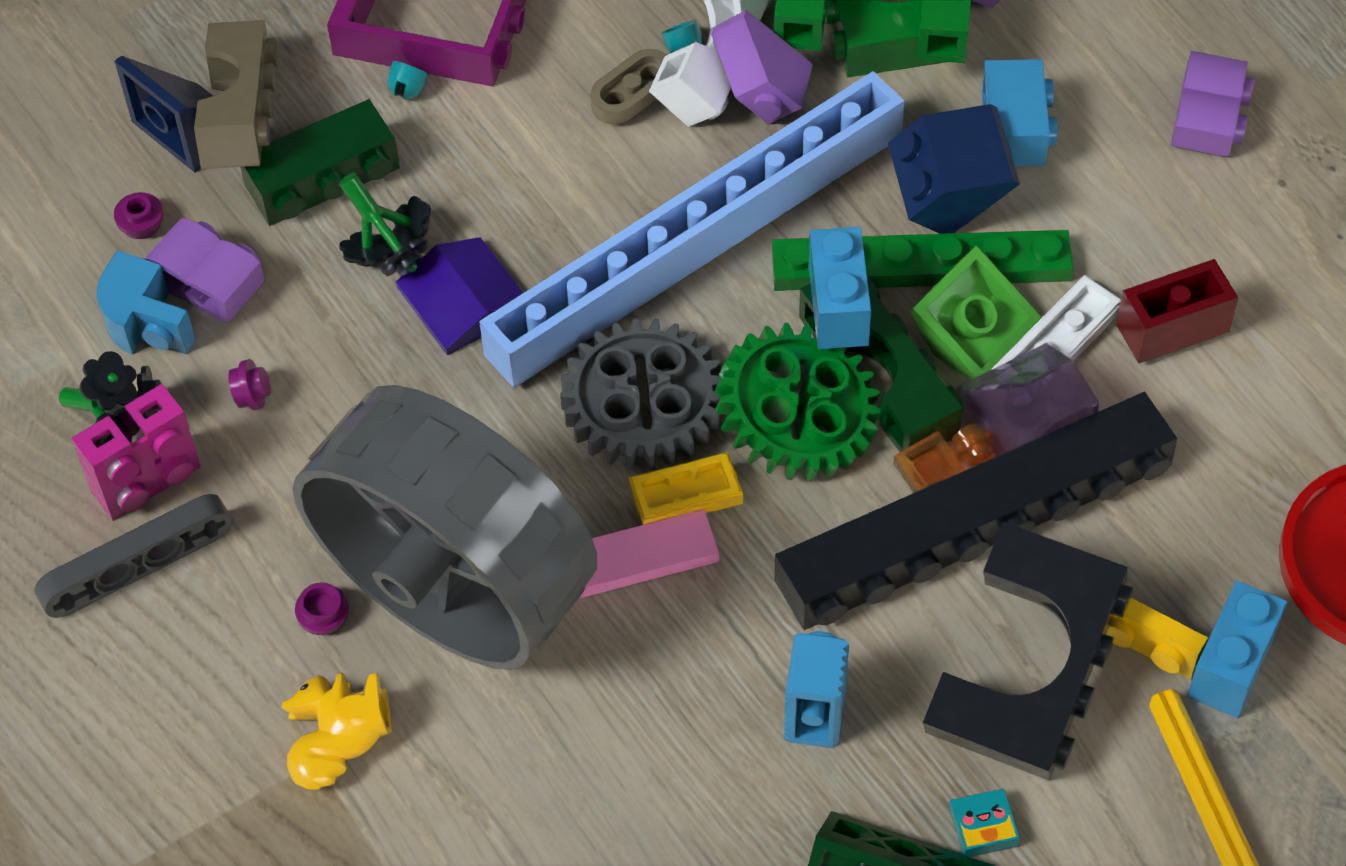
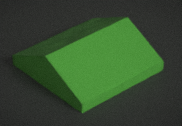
(973, 316)

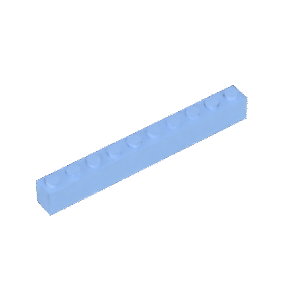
(690, 229)

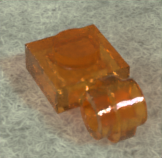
(934, 460)

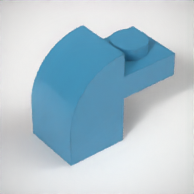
(134, 307)

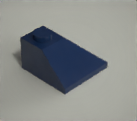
(163, 107)

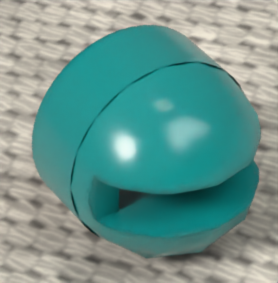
(682, 35)
(406, 76)

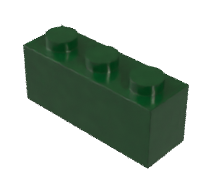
(312, 161)

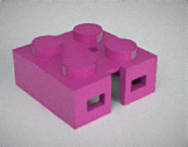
(129, 474)

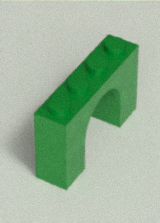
(941, 30)
(875, 35)

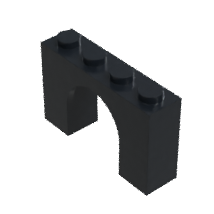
(1034, 727)

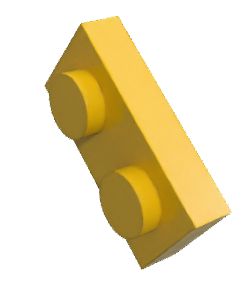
(1158, 637)

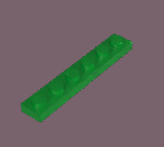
(929, 257)

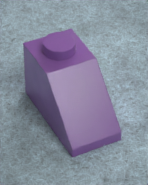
(761, 67)

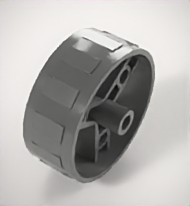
(446, 526)

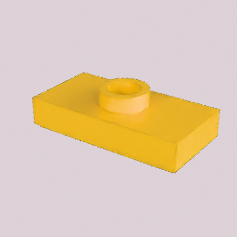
(686, 488)

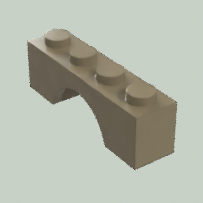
(236, 121)

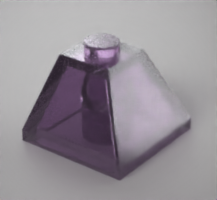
(1028, 397)

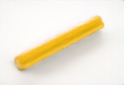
(1201, 780)

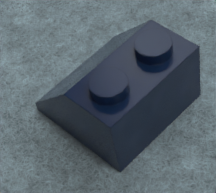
(953, 166)

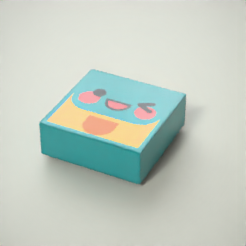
(984, 823)

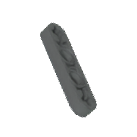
(132, 556)

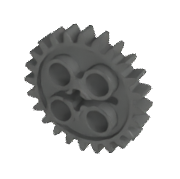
(594, 397)

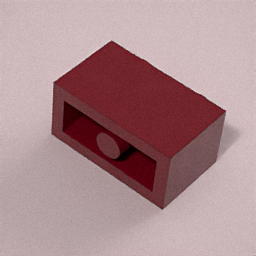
(1176, 310)

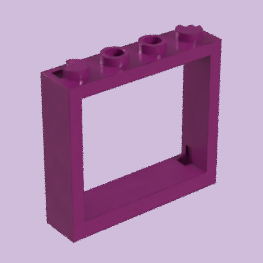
(435, 56)

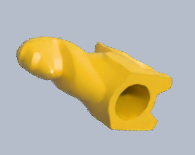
(346, 727)

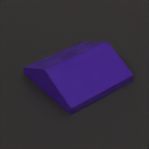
(456, 290)

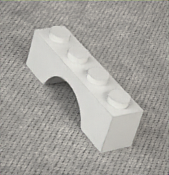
(693, 78)

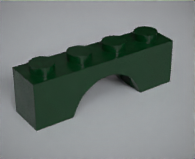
(918, 398)

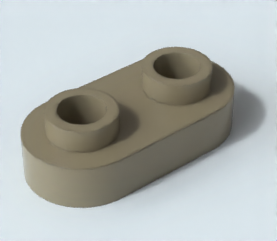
(626, 87)

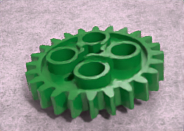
(752, 392)

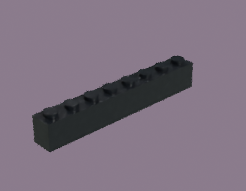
(965, 512)

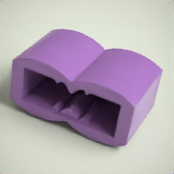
(1211, 104)
(208, 270)

